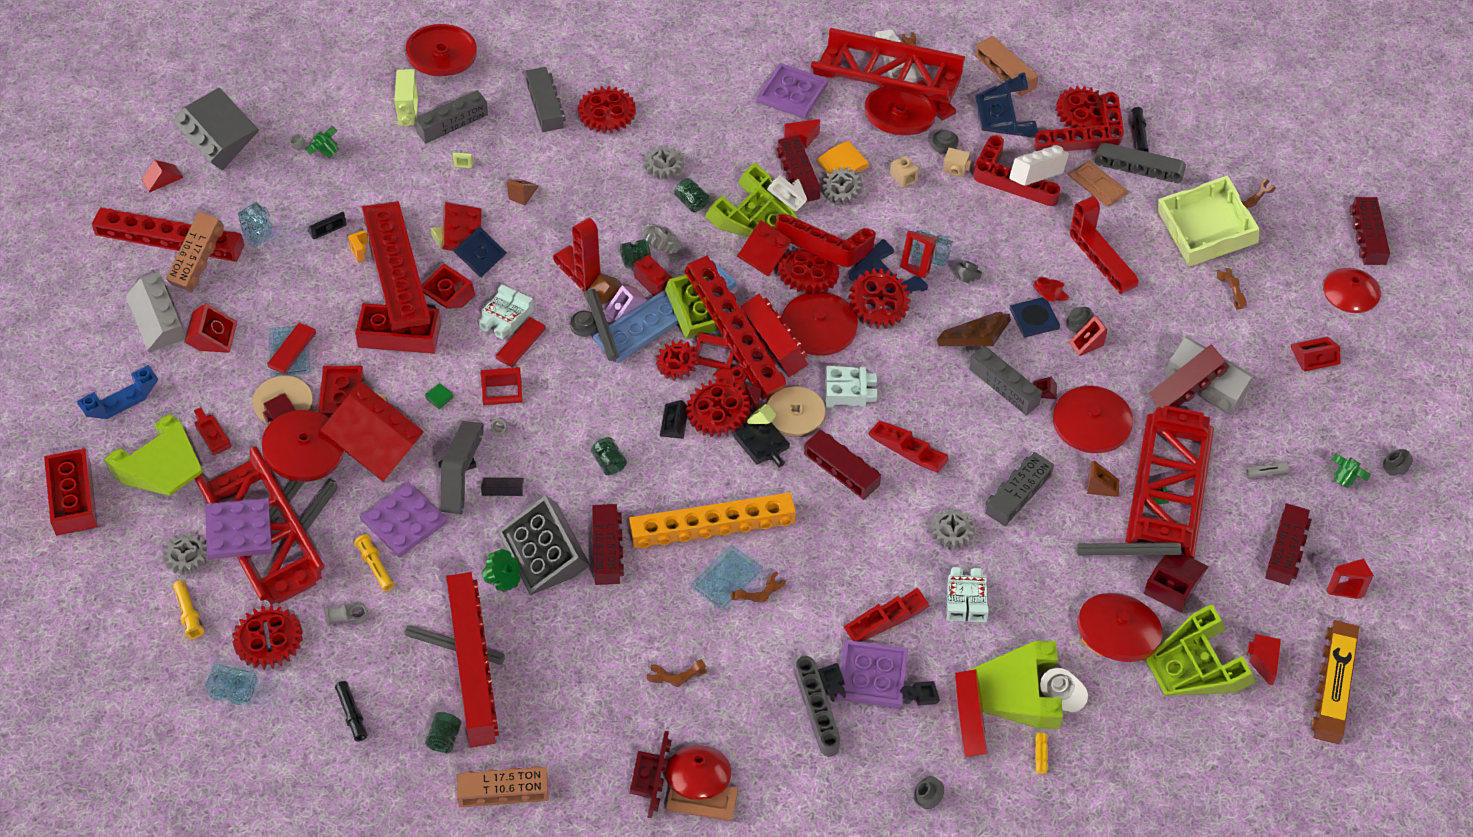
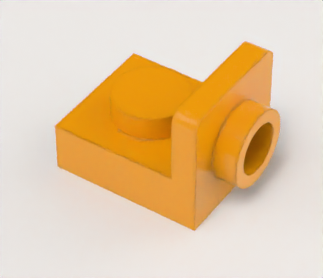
(357, 244)

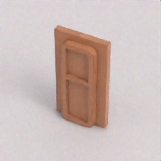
(1098, 183)
(717, 807)

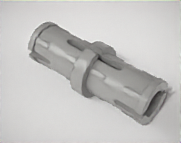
(1259, 470)

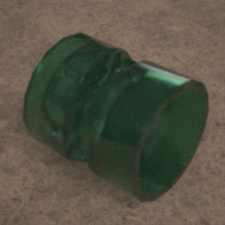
(691, 195)
(634, 252)
(608, 456)
(443, 732)

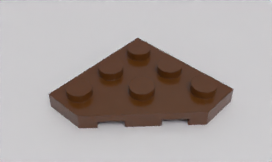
(977, 332)

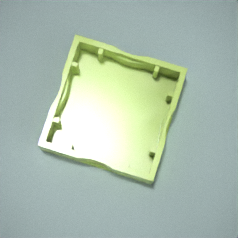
(1208, 221)

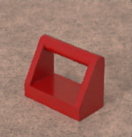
(927, 257)
(713, 341)
(1317, 357)
(501, 377)
(1357, 584)

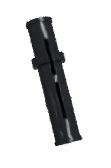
(1139, 125)
(353, 717)

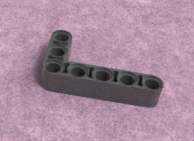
(456, 464)

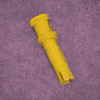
(371, 556)
(189, 616)

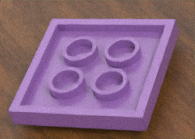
(792, 90)
(403, 519)
(238, 528)
(873, 673)

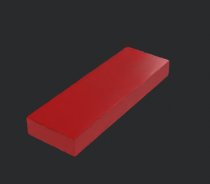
(520, 342)
(291, 348)

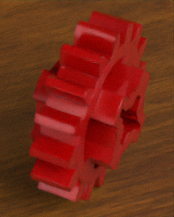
(677, 360)

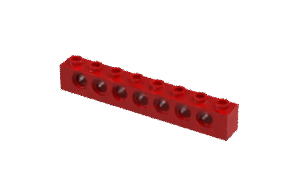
(159, 232)
(734, 337)

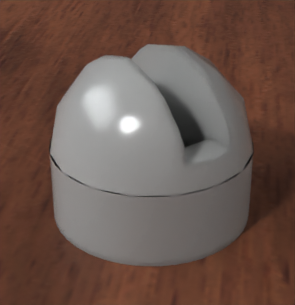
(297, 141)
(499, 429)

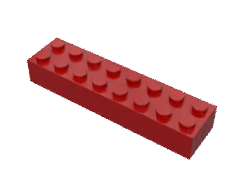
(472, 660)

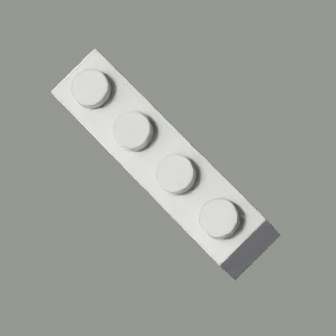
(1039, 165)

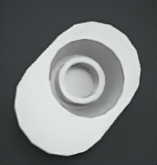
(1063, 684)

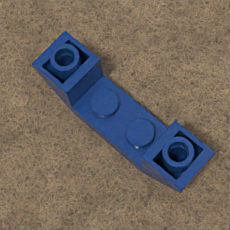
(144, 381)

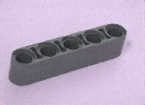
(1140, 162)
(817, 714)

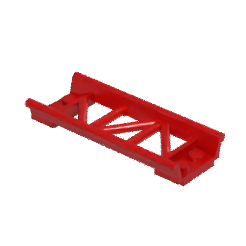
(940, 89)
(1171, 423)
(293, 578)

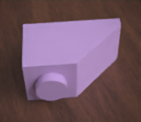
(623, 302)

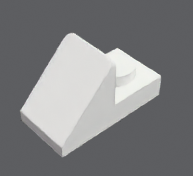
(788, 193)

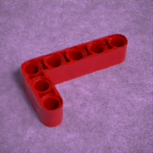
(1086, 133)
(992, 174)
(824, 244)
(1097, 248)
(582, 259)

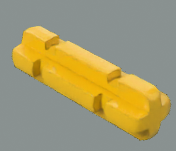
(1041, 753)

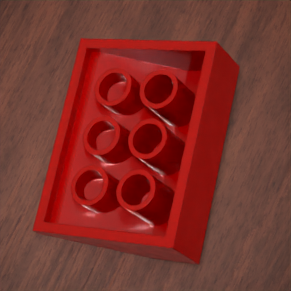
(371, 431)

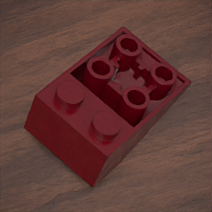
(1175, 580)

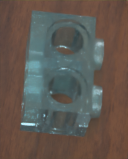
(255, 224)
(938, 258)
(233, 680)

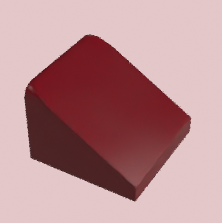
(1048, 387)
(754, 397)

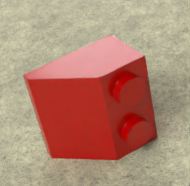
(764, 248)
(449, 288)
(210, 330)

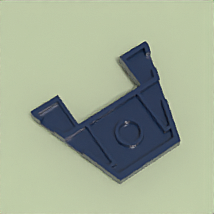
(997, 109)
(873, 260)

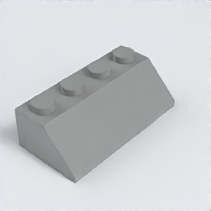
(154, 312)
(1224, 391)

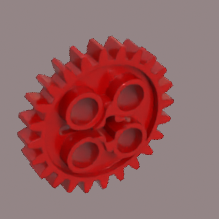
(1080, 107)
(606, 109)
(807, 271)
(879, 314)
(718, 408)
(247, 641)

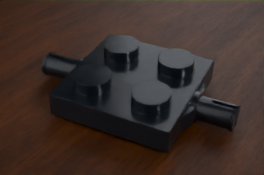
(762, 442)

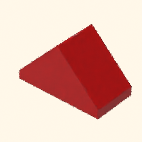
(806, 130)
(160, 175)
(1089, 337)

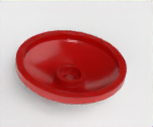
(1352, 290)
(698, 772)

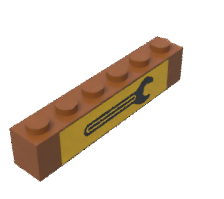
(1336, 682)

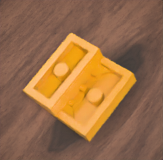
(843, 156)

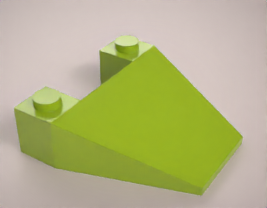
(757, 206)
(159, 465)
(1189, 665)
(1012, 689)

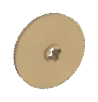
(294, 388)
(810, 413)

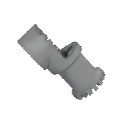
(345, 613)

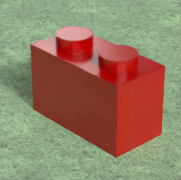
(651, 275)

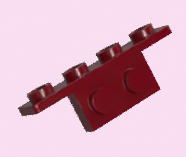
(647, 774)

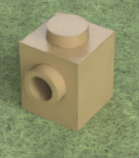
(956, 162)
(904, 171)

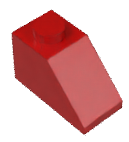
(1265, 656)

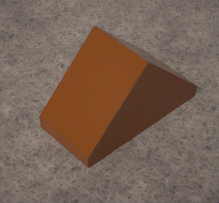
(520, 190)
(606, 287)
(1101, 481)

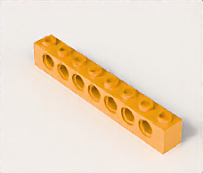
(719, 513)

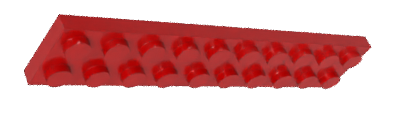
(395, 265)

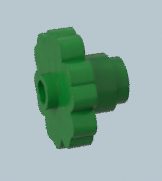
(324, 143)
(1348, 471)
(501, 570)

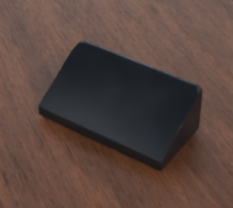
(327, 225)
(674, 420)
(502, 486)

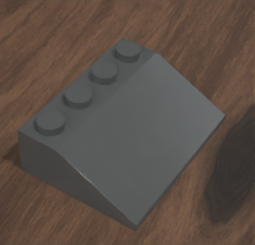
(216, 127)
(543, 546)

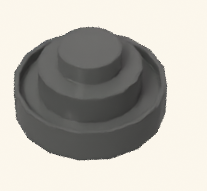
(943, 140)
(968, 271)
(1079, 318)
(583, 324)
(1398, 462)
(929, 792)

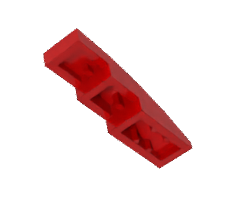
(906, 445)
(887, 616)
(971, 713)

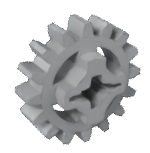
(663, 162)
(842, 185)
(661, 238)
(942, 530)
(184, 552)

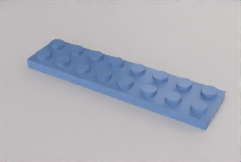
(648, 322)

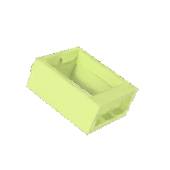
(406, 97)

